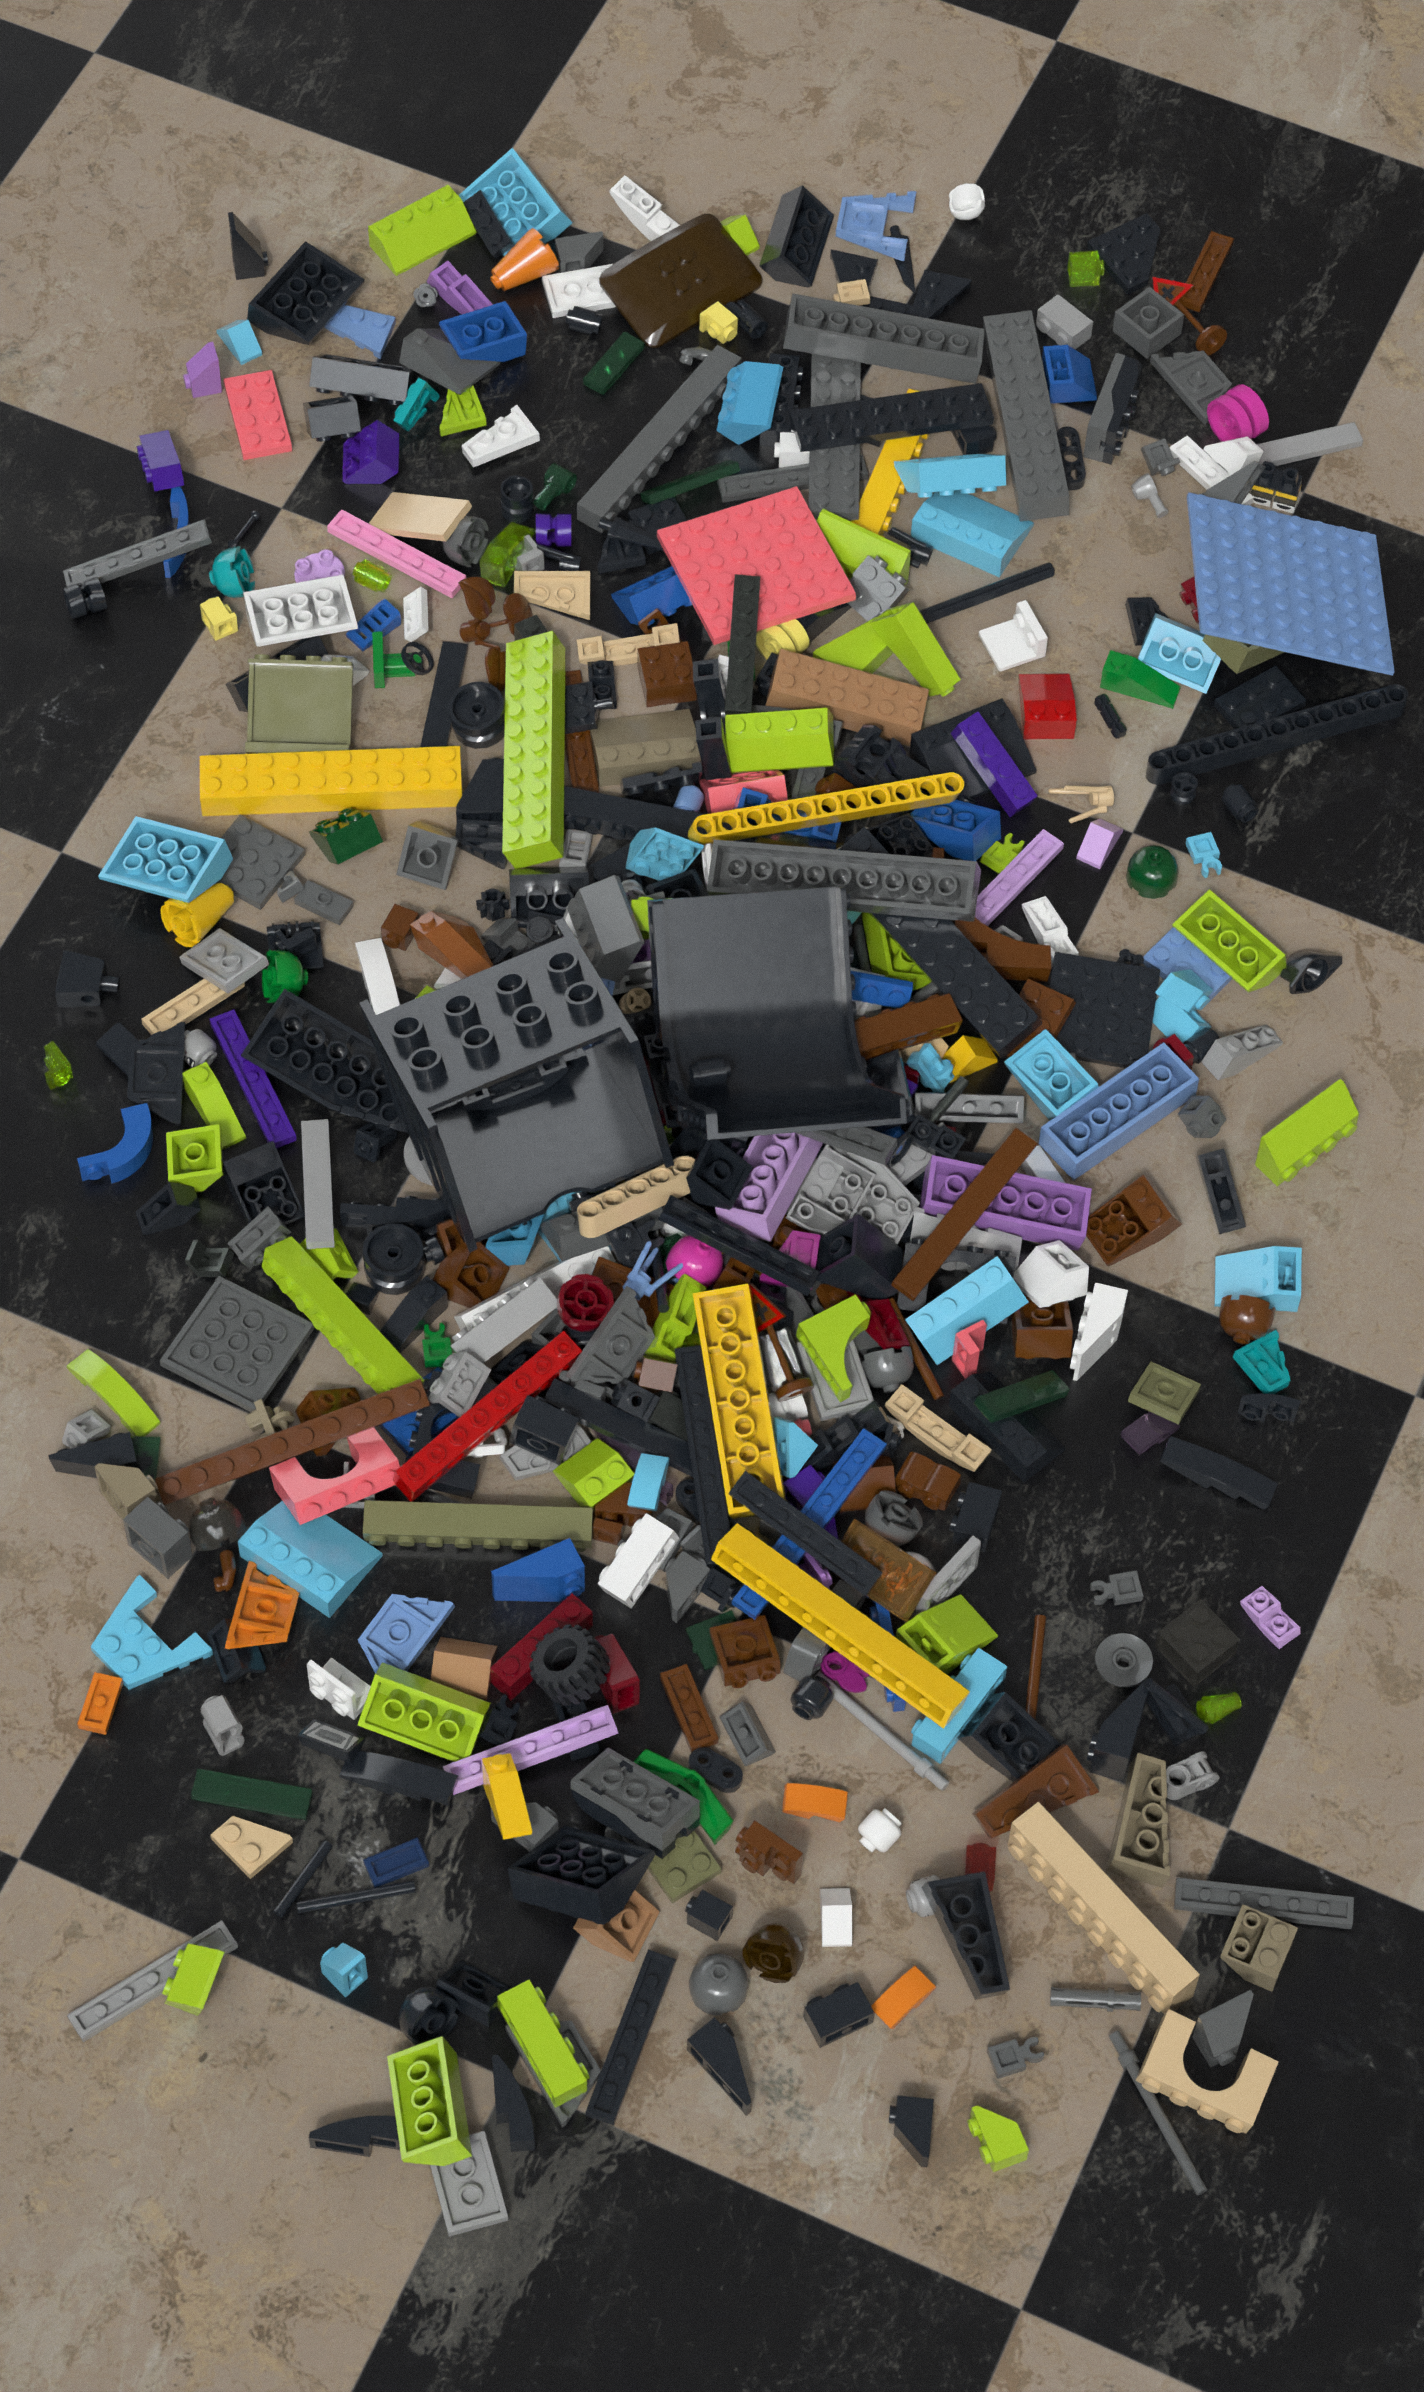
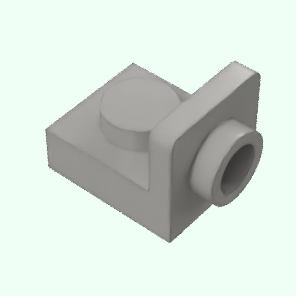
(84, 1429)

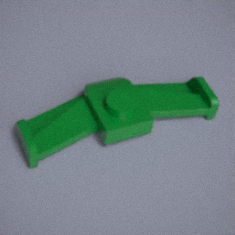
(713, 1815)

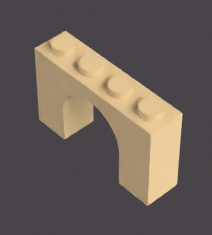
(1165, 2073)

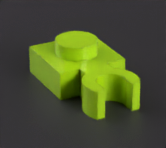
(1000, 855)

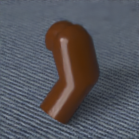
(229, 1570)

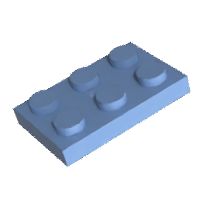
(1178, 954)

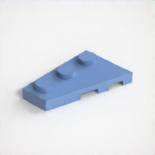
(364, 327)

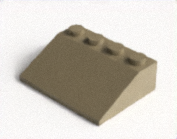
(643, 745)

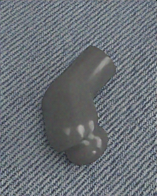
(693, 352)

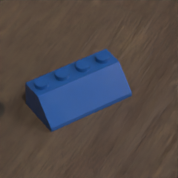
(657, 591)

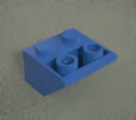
(1068, 375)

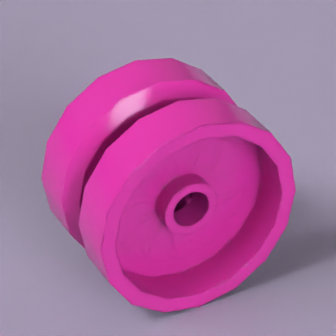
(1238, 414)

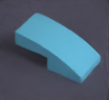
(647, 1482)

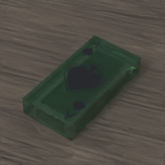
(149, 1454)

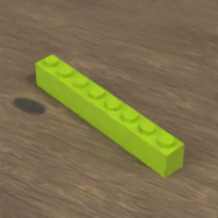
(336, 1317)

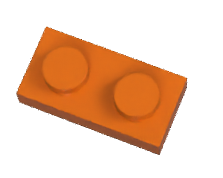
(100, 1703)

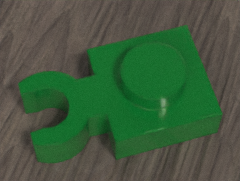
(435, 1347)

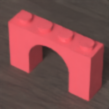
(314, 1497)

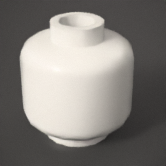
(879, 1830)

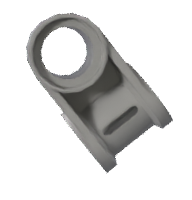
(1193, 1774)

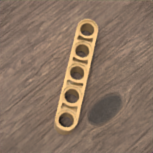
(633, 1198)

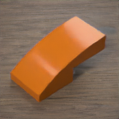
(814, 1800)
(903, 1996)

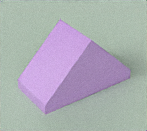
(1098, 842)

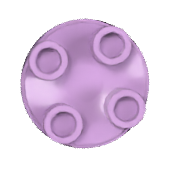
(318, 566)

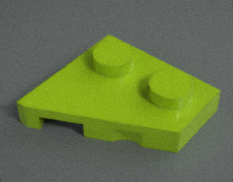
(462, 412)

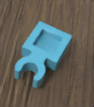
(1204, 851)

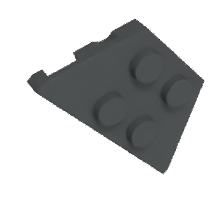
(1193, 379)
(615, 1344)
(582, 2054)

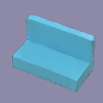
(1174, 1020)

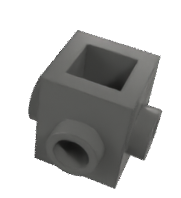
(1202, 1117)

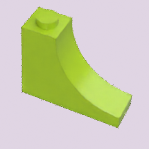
(827, 1338)

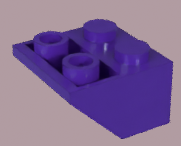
(371, 455)

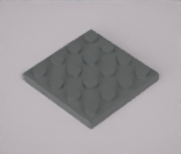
(236, 1344)

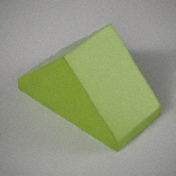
(742, 233)

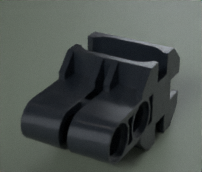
(889, 767)

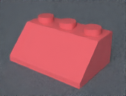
(722, 793)

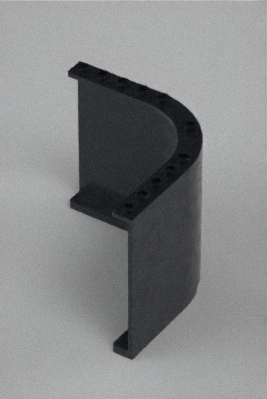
(772, 996)

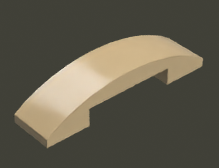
(624, 650)
(935, 1432)

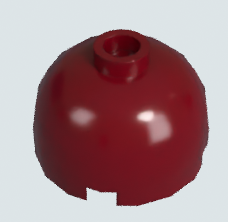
(584, 1302)

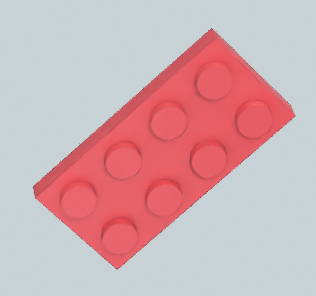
(257, 415)

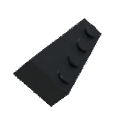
(970, 1928)

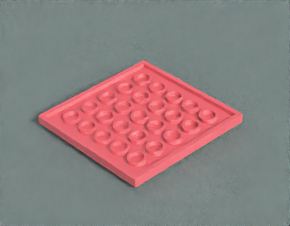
(760, 538)

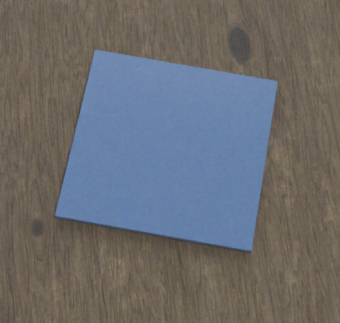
(1289, 584)

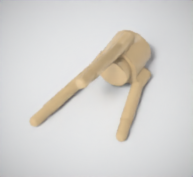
(1099, 796)

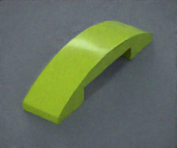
(115, 1392)

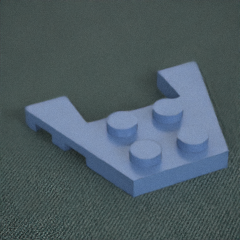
(864, 221)

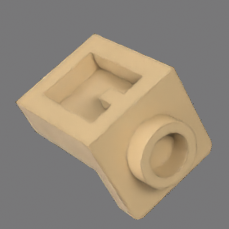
(852, 293)

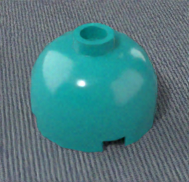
(232, 572)

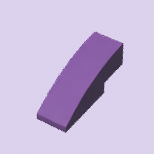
(457, 289)

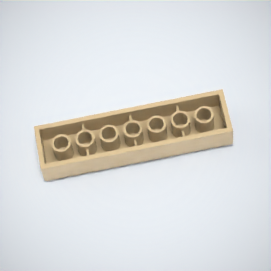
(1102, 1910)

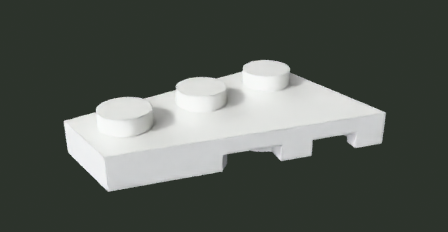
(503, 438)

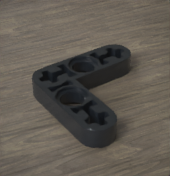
(1075, 450)

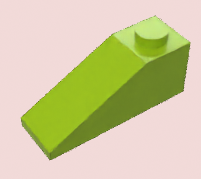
(212, 1103)

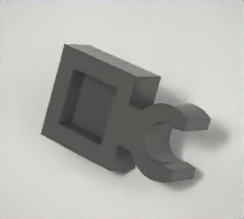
(1122, 1587)
(1010, 2058)

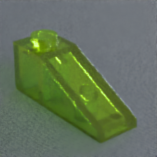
(502, 553)

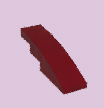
(883, 1323)

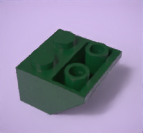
(346, 835)

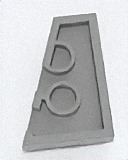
(525, 1464)

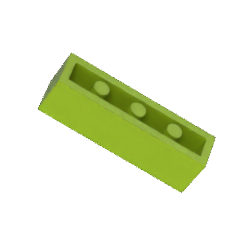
(543, 2043)

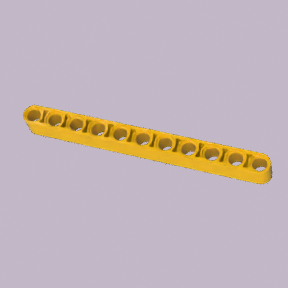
(835, 801)

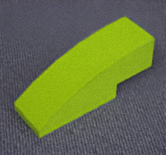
(677, 1322)

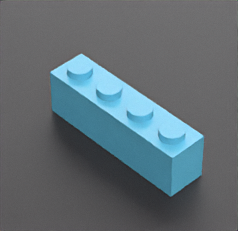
(979, 1675)

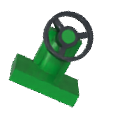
(398, 664)

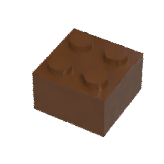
(666, 674)

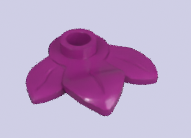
(849, 1675)

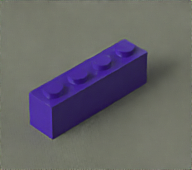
(994, 764)

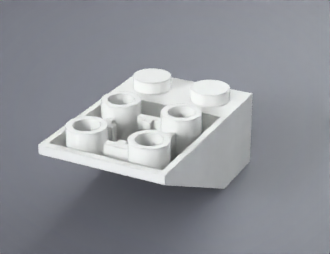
(1097, 1326)

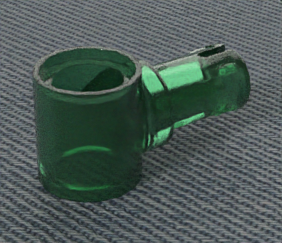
(556, 480)

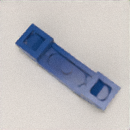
(178, 510)

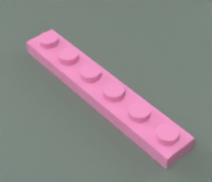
(396, 553)

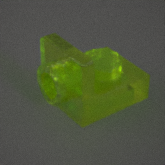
(58, 1065)

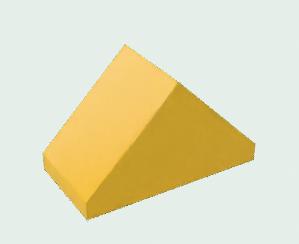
(969, 1056)

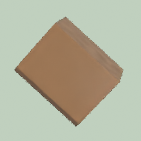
(464, 1666)

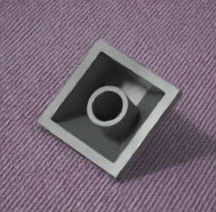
(427, 855)
(1221, 2029)

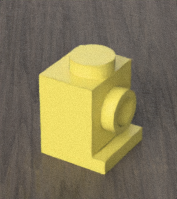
(719, 322)
(218, 618)

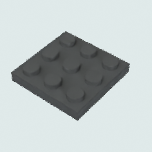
(258, 861)

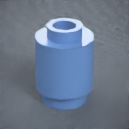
(689, 798)

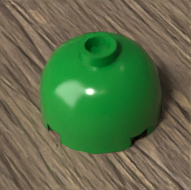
(283, 972)

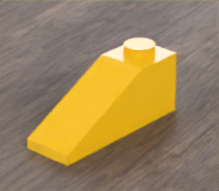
(506, 1796)

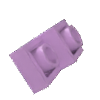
(1269, 1618)

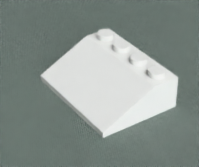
(299, 610)

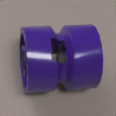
(562, 533)

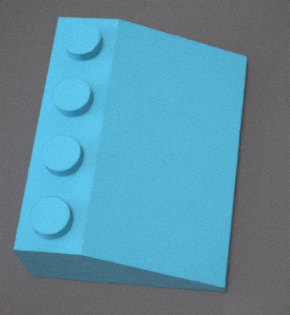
(519, 199)
(970, 530)
(167, 860)
(313, 1558)

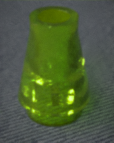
(1216, 1707)

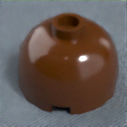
(1245, 1318)

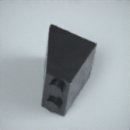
(859, 1259)

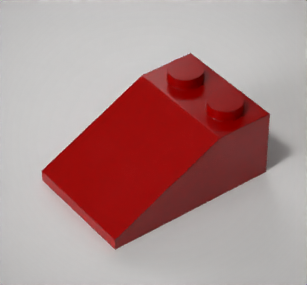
(1047, 706)

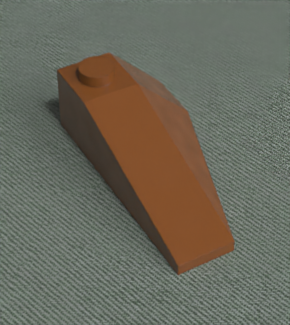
(451, 943)

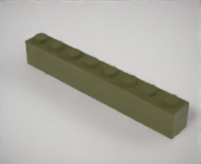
(476, 1525)

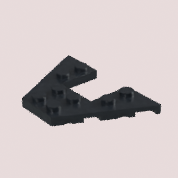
(933, 295)

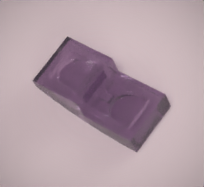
(1148, 1431)

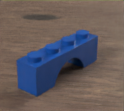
(751, 798)

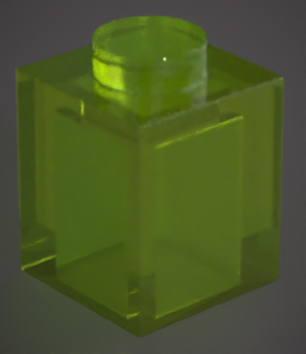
(1084, 268)

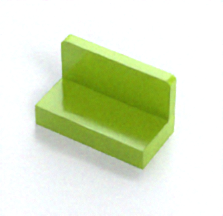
(334, 1260)

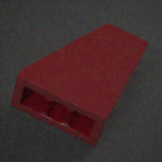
(622, 1682)

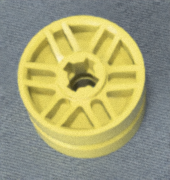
(786, 636)

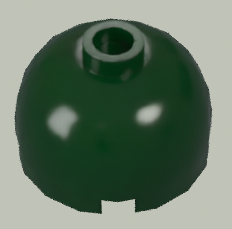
(1152, 872)

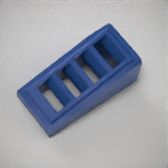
(385, 613)

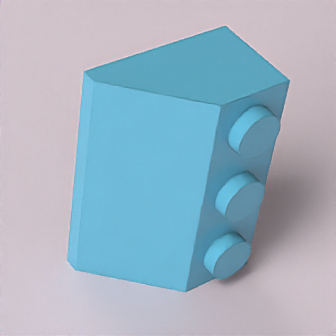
(1179, 653)

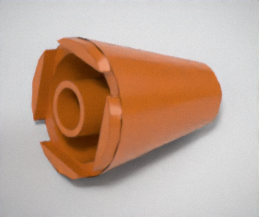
(524, 262)

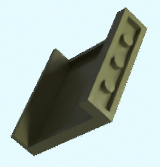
(299, 704)

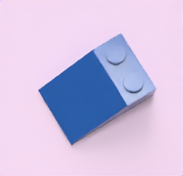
(486, 334)
(960, 828)
(542, 1576)

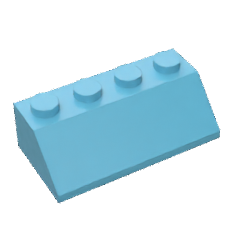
(952, 474)
(983, 1295)

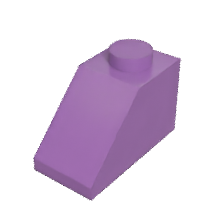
(203, 372)

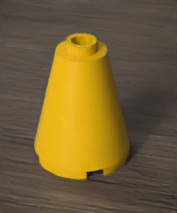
(196, 919)

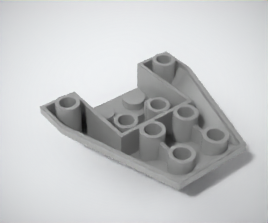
(849, 1186)

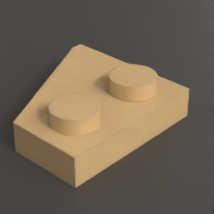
(250, 1844)

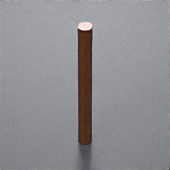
(918, 1356)
(1035, 1665)

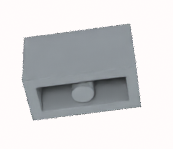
(1064, 322)

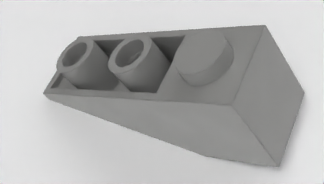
(1240, 1050)

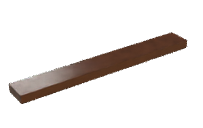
(964, 1214)

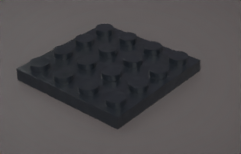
(1111, 1008)

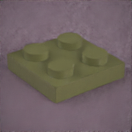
(1164, 1392)
(684, 1867)

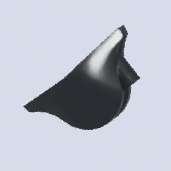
(1309, 970)

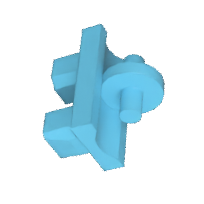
(933, 1070)

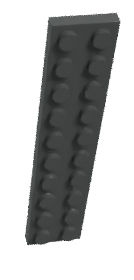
(836, 469)

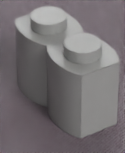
(222, 1724)

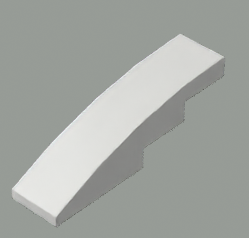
(1048, 926)
(377, 975)

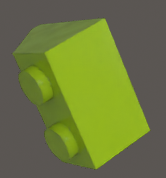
(195, 1156)
(593, 1473)
(193, 1978)

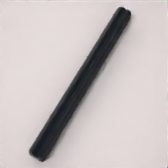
(987, 592)

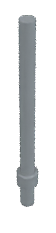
(921, 1766)

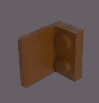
(323, 1402)

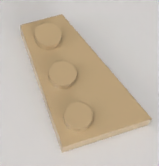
(556, 590)

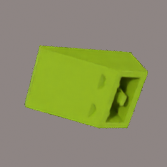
(947, 1633)

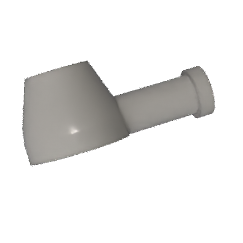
(1145, 488)

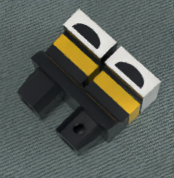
(1285, 483)

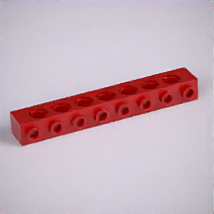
(485, 1417)

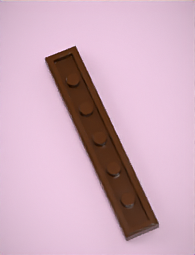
(580, 750)

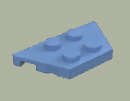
(402, 1630)

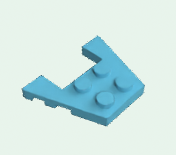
(132, 1647)

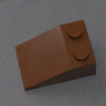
(1042, 1331)

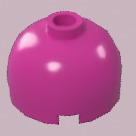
(698, 1260)

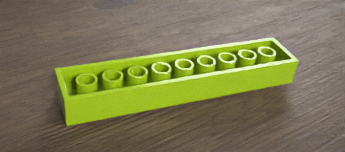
(534, 750)

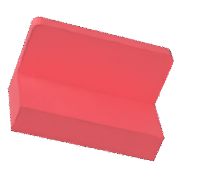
(967, 1348)

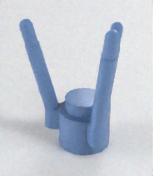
(639, 1280)

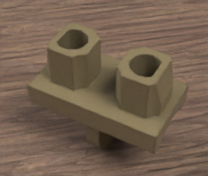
(264, 1417)

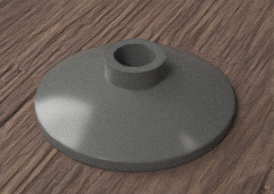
(1128, 1649)

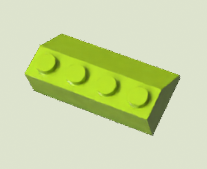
(421, 230)
(854, 543)
(780, 740)
(1231, 942)
(888, 957)
(1307, 1134)
(423, 1713)
(429, 2104)

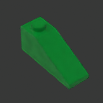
(1136, 679)

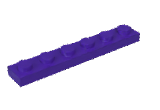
(252, 1080)

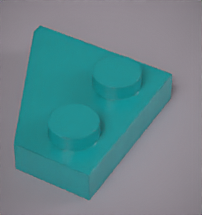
(413, 406)
(1264, 1363)

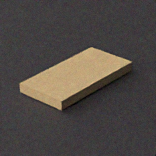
(420, 516)

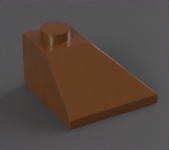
(470, 1275)

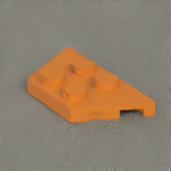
(262, 1611)

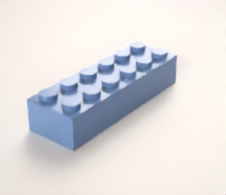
(1118, 1111)

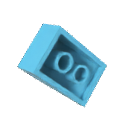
(1050, 1075)

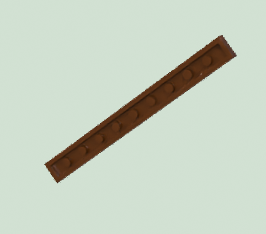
(292, 1442)

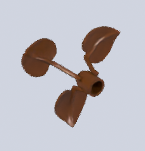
(479, 598)

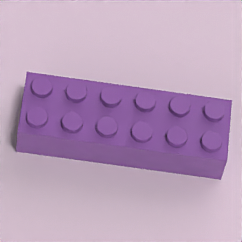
(1025, 1207)

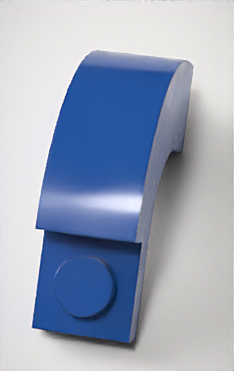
(128, 1154)

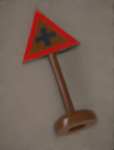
(1212, 337)
(766, 1315)

